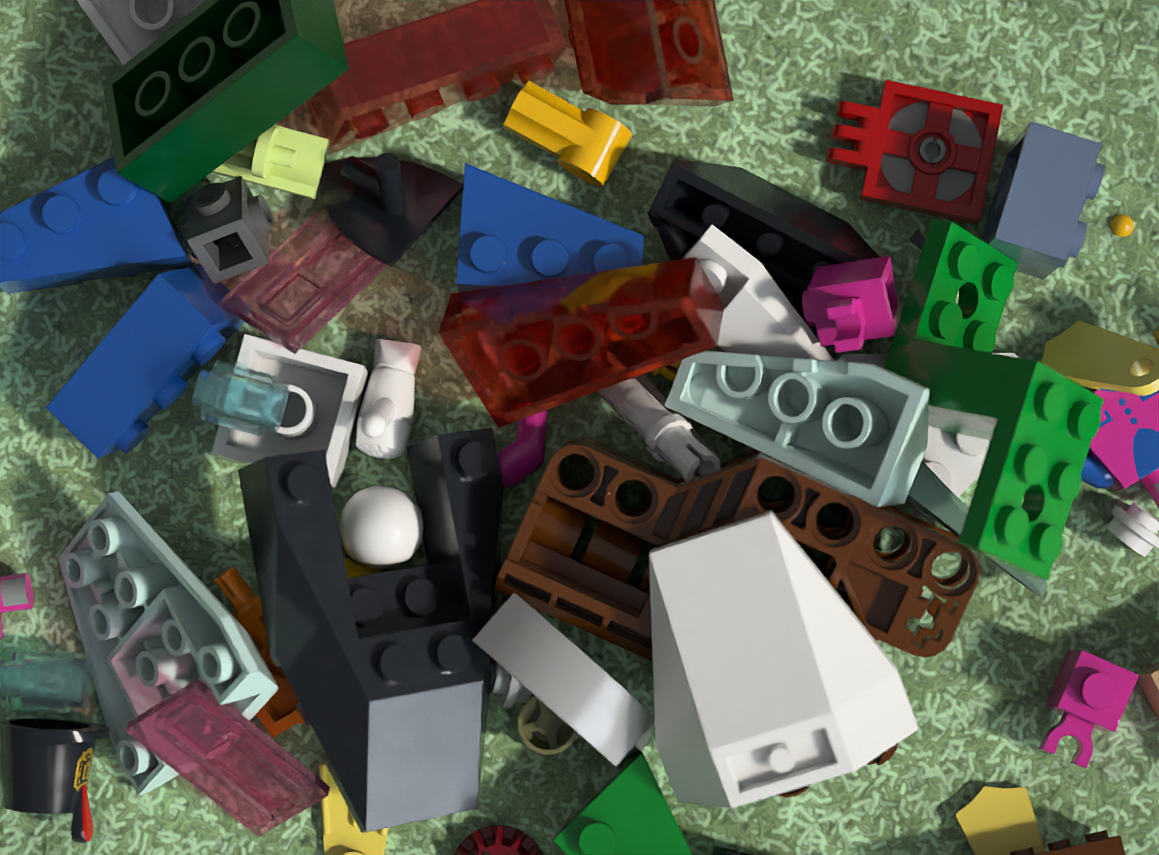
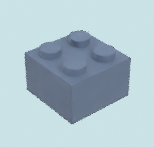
(1042, 197)

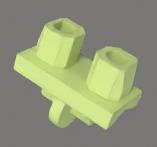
(281, 161)

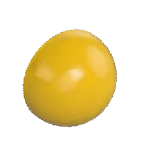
(1122, 225)

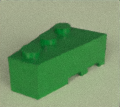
(625, 818)

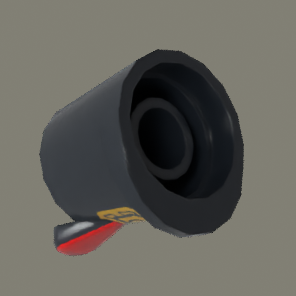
(49, 768)

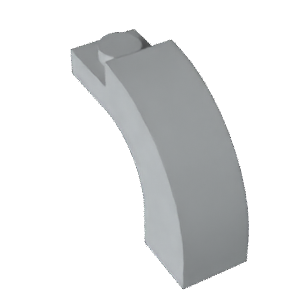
(566, 680)

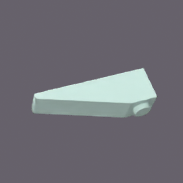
(820, 416)

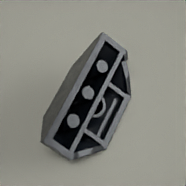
(760, 217)

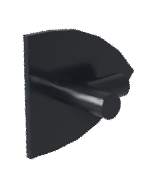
(384, 202)

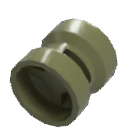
(543, 729)

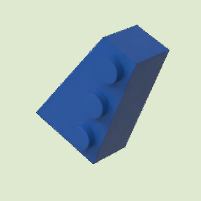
(87, 232)
(528, 237)
(145, 361)

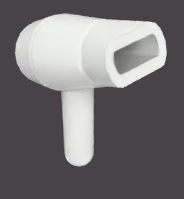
(388, 400)

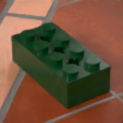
(217, 86)

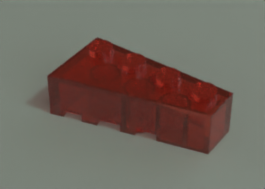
(434, 65)
(578, 333)

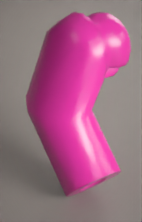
(526, 452)

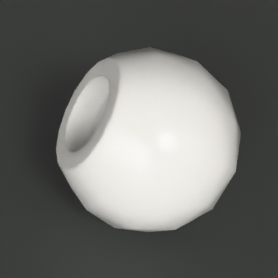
(381, 527)

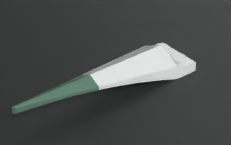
(764, 322)

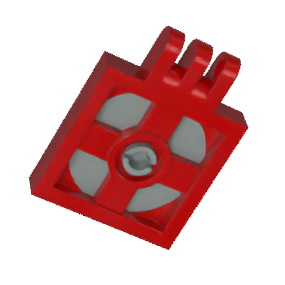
(921, 150)

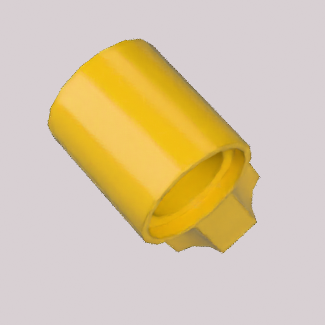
(583, 141)

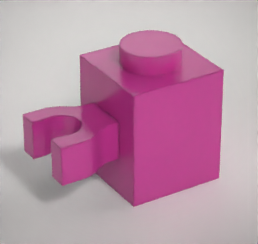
(853, 303)
(1088, 696)

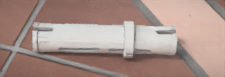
(663, 432)

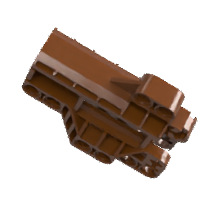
(595, 592)

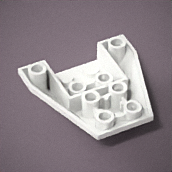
(762, 669)

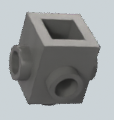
(227, 229)

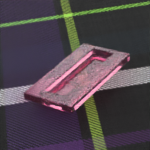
(303, 283)
(227, 758)

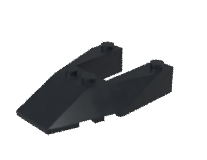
(386, 655)

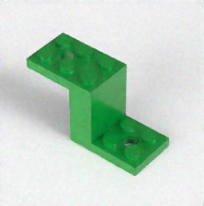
(1028, 411)

